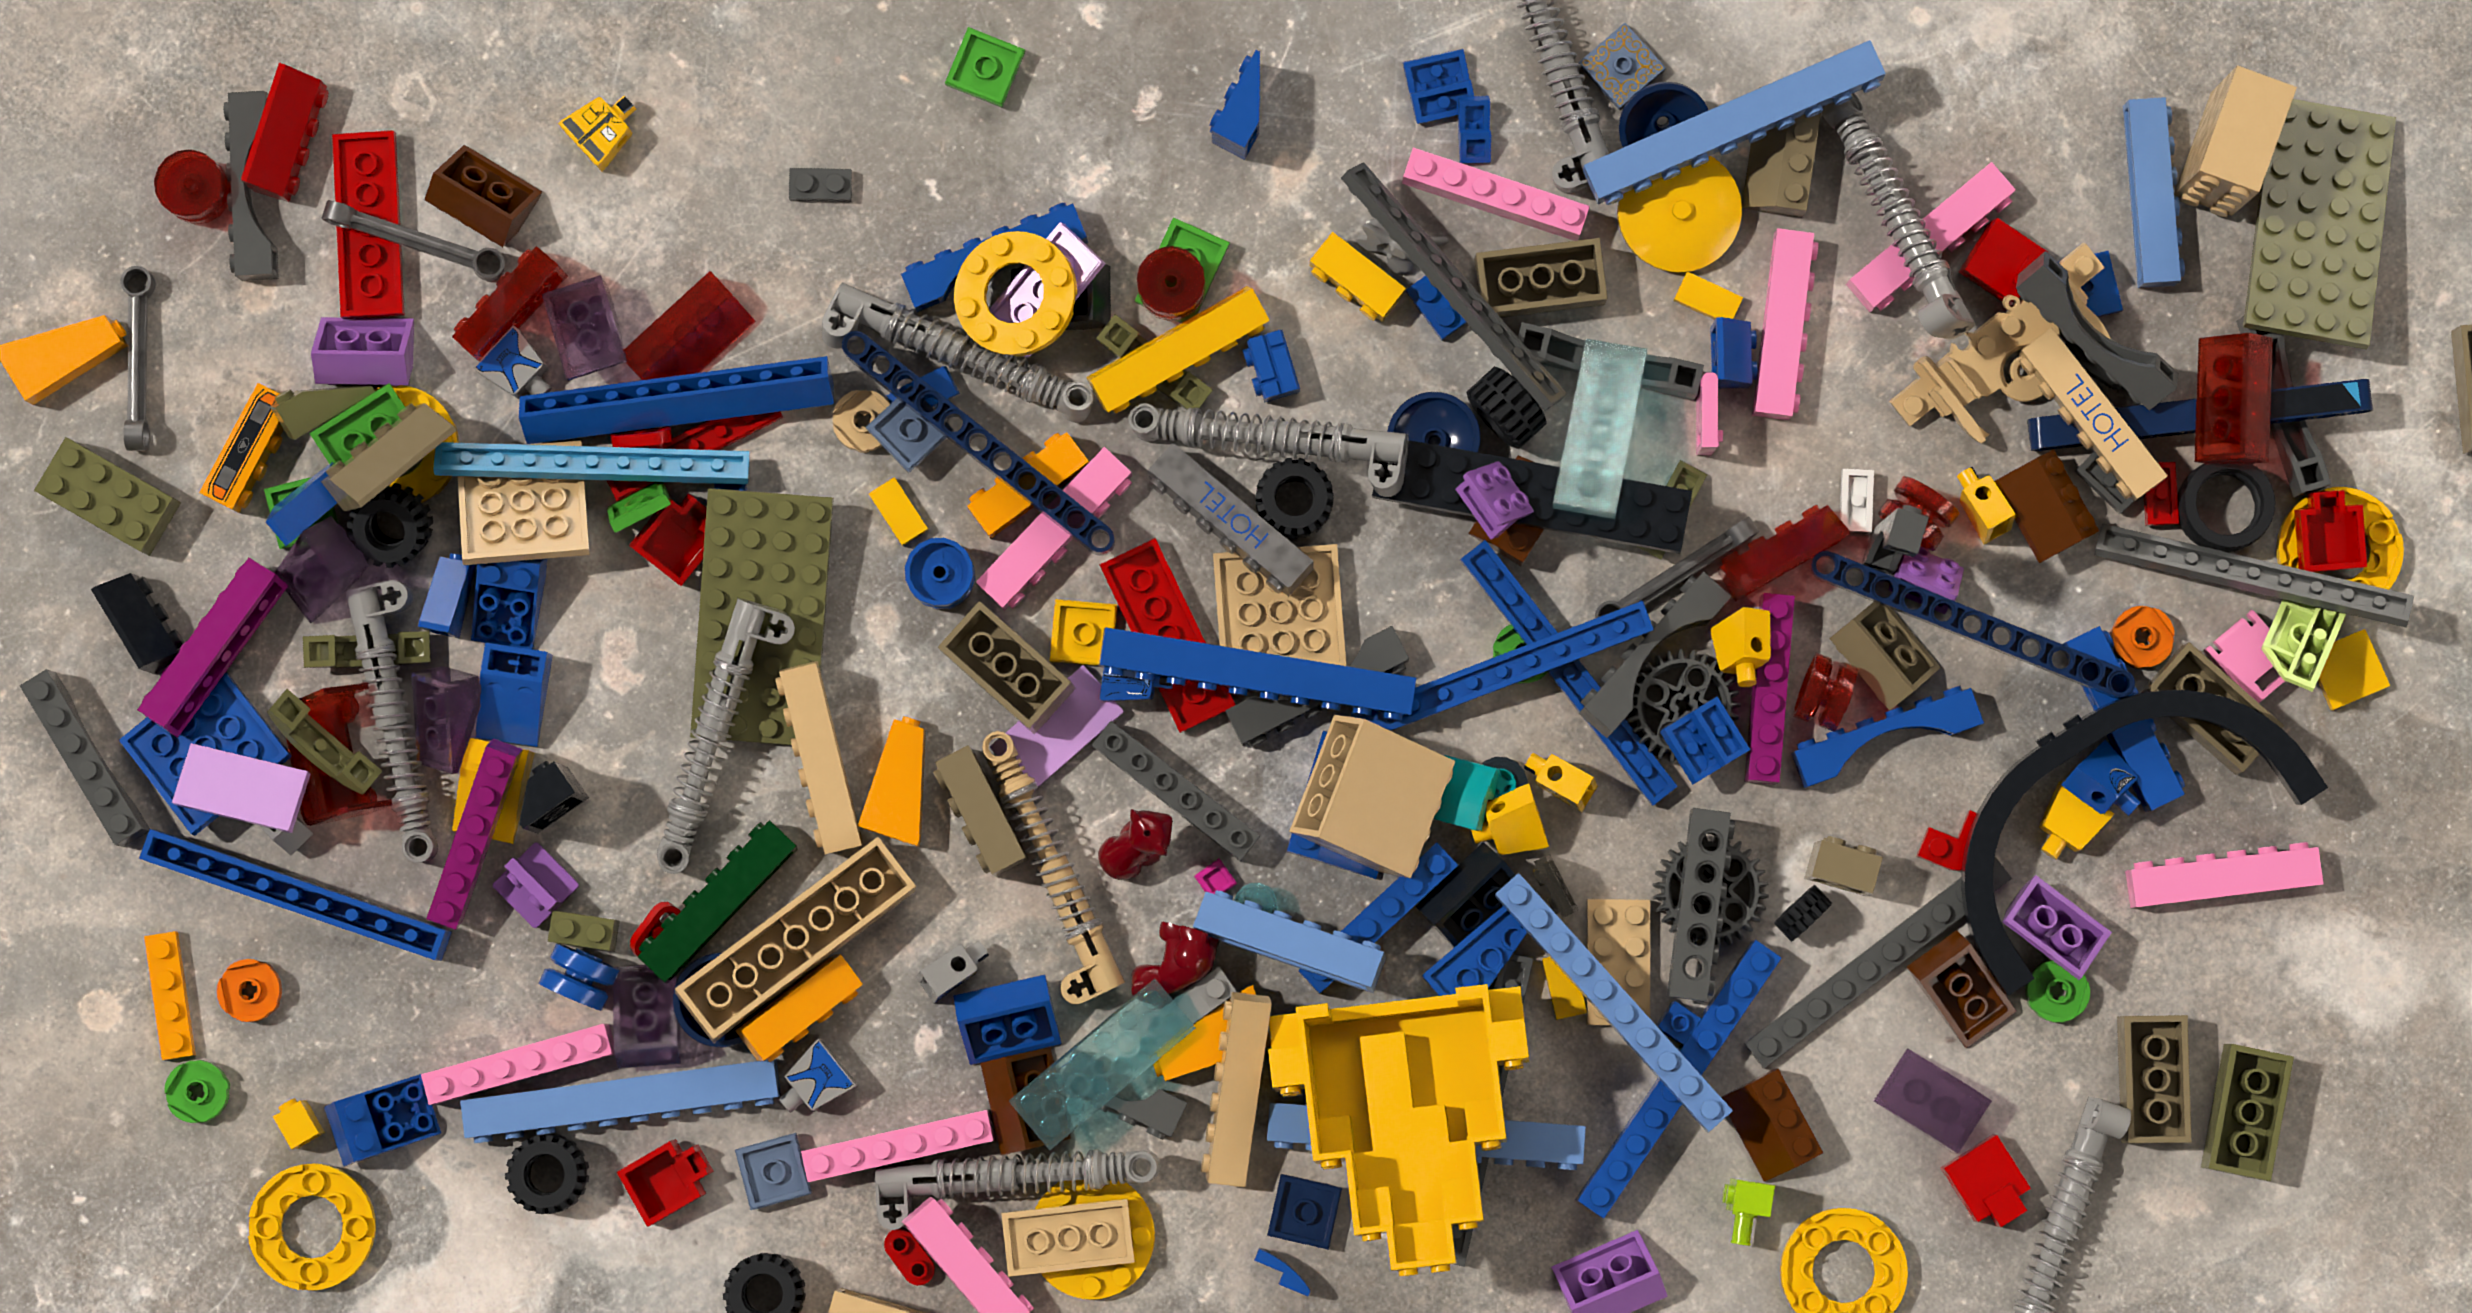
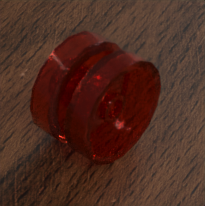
(174, 185)
(1172, 265)
(1933, 505)
(1829, 693)

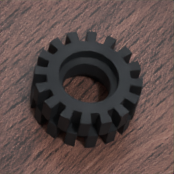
(1803, 913)

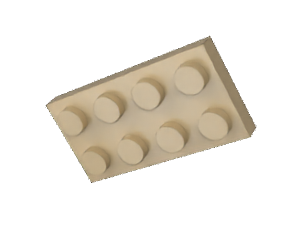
(1621, 943)
(1067, 1237)

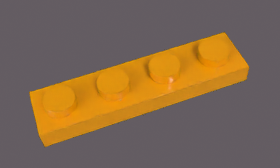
(169, 995)

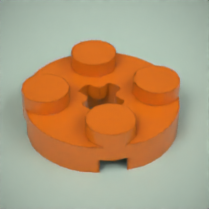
(2160, 639)
(265, 999)

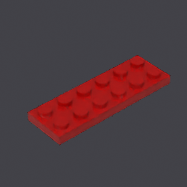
(368, 264)
(1157, 607)

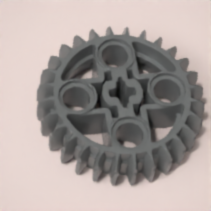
(1691, 663)
(1747, 911)

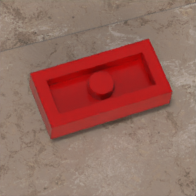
(2162, 500)

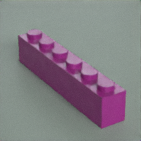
(212, 647)
(1770, 695)
(474, 833)

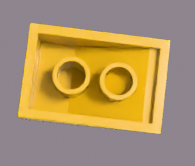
(511, 811)

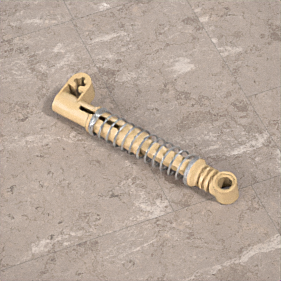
(1056, 874)

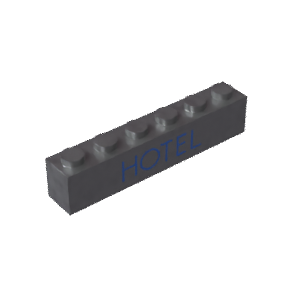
(1230, 520)

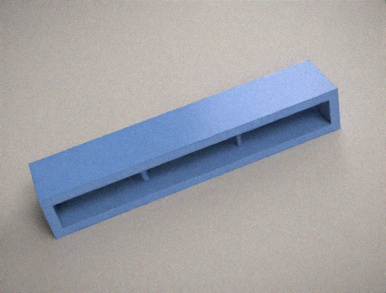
(2152, 192)
(1290, 941)

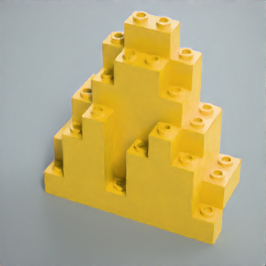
(1405, 1104)

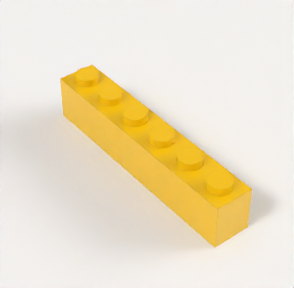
(1177, 349)

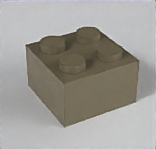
(1844, 867)

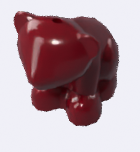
(1138, 845)
(1186, 959)

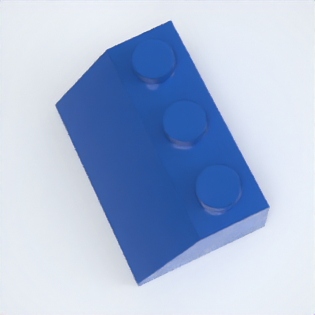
(1007, 1019)

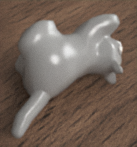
(1378, 240)

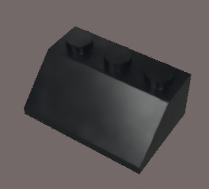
(139, 621)
(549, 796)
(1467, 895)

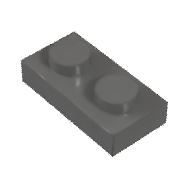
(820, 184)
(2102, 483)

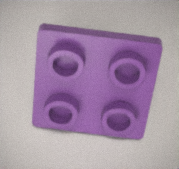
(1493, 498)
(1931, 574)
(535, 884)

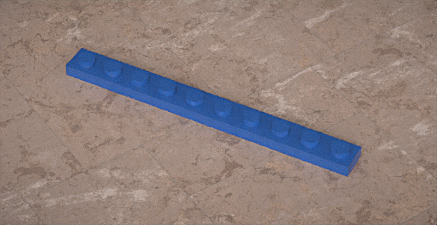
(1521, 664)
(1572, 677)

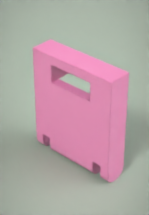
(1707, 416)
(2243, 656)

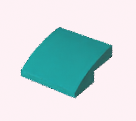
(1467, 794)

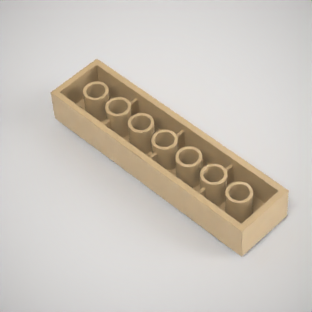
(795, 939)

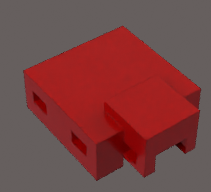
(1999, 259)
(2330, 533)
(674, 538)
(665, 1180)
(1988, 1182)

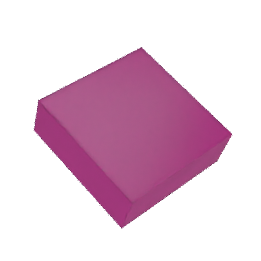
(1215, 878)

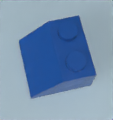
(1732, 353)

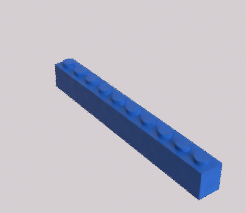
(676, 400)
(1257, 672)
(295, 895)
(1659, 1103)

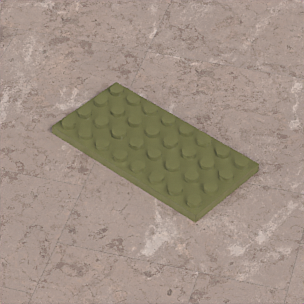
(2321, 226)
(771, 554)

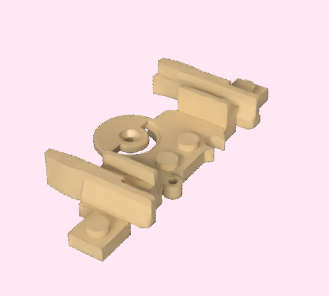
(1980, 366)

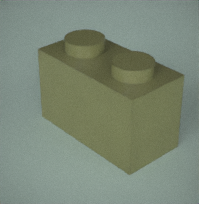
(583, 931)

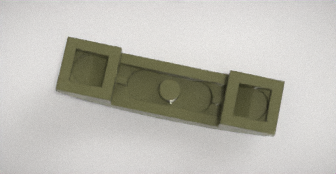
(1122, 338)
(339, 651)
(320, 746)

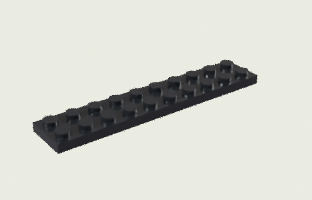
(1645, 514)

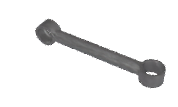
(349, 218)
(136, 426)
(1688, 566)

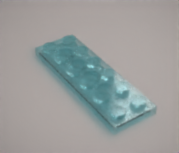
(1600, 428)
(1102, 1064)

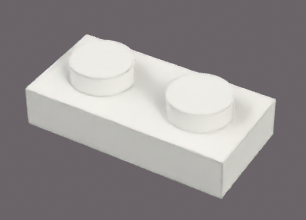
(1857, 499)

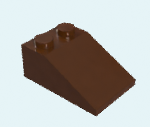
(1961, 988)

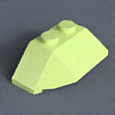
(2301, 641)

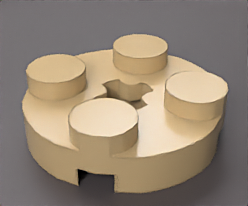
(845, 419)

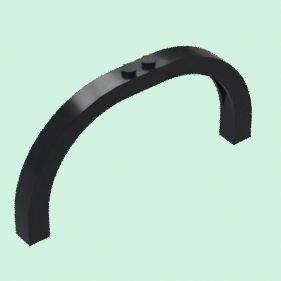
(1977, 889)

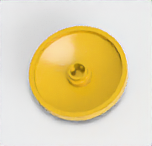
(1682, 219)

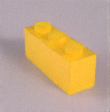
(1356, 278)

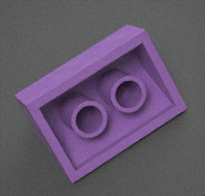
(363, 351)
(2056, 926)
(1611, 1278)

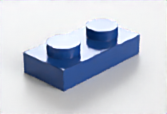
(1435, 308)

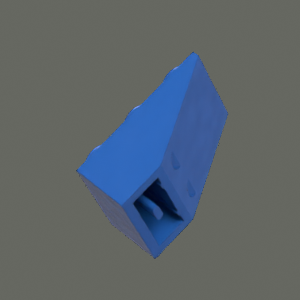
(1238, 124)
(508, 602)
(512, 694)
(381, 1120)

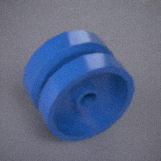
(944, 591)
(579, 976)

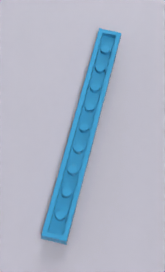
(592, 463)

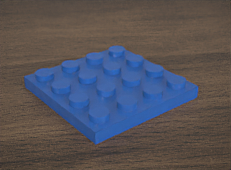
(223, 723)

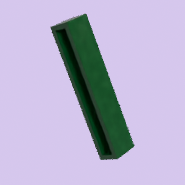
(717, 902)

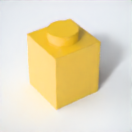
(298, 1123)

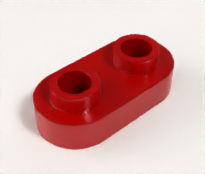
(650, 437)
(651, 924)
(909, 1256)

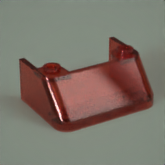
(325, 797)

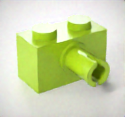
(1747, 1201)

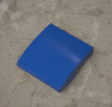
(1436, 84)
(1705, 740)

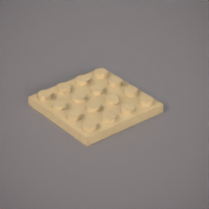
(522, 517)
(1296, 626)

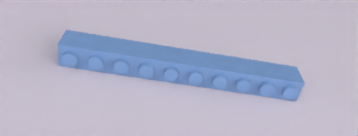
(1734, 122)
(1613, 1003)
(619, 1099)
(1525, 1140)

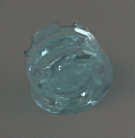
(1259, 894)

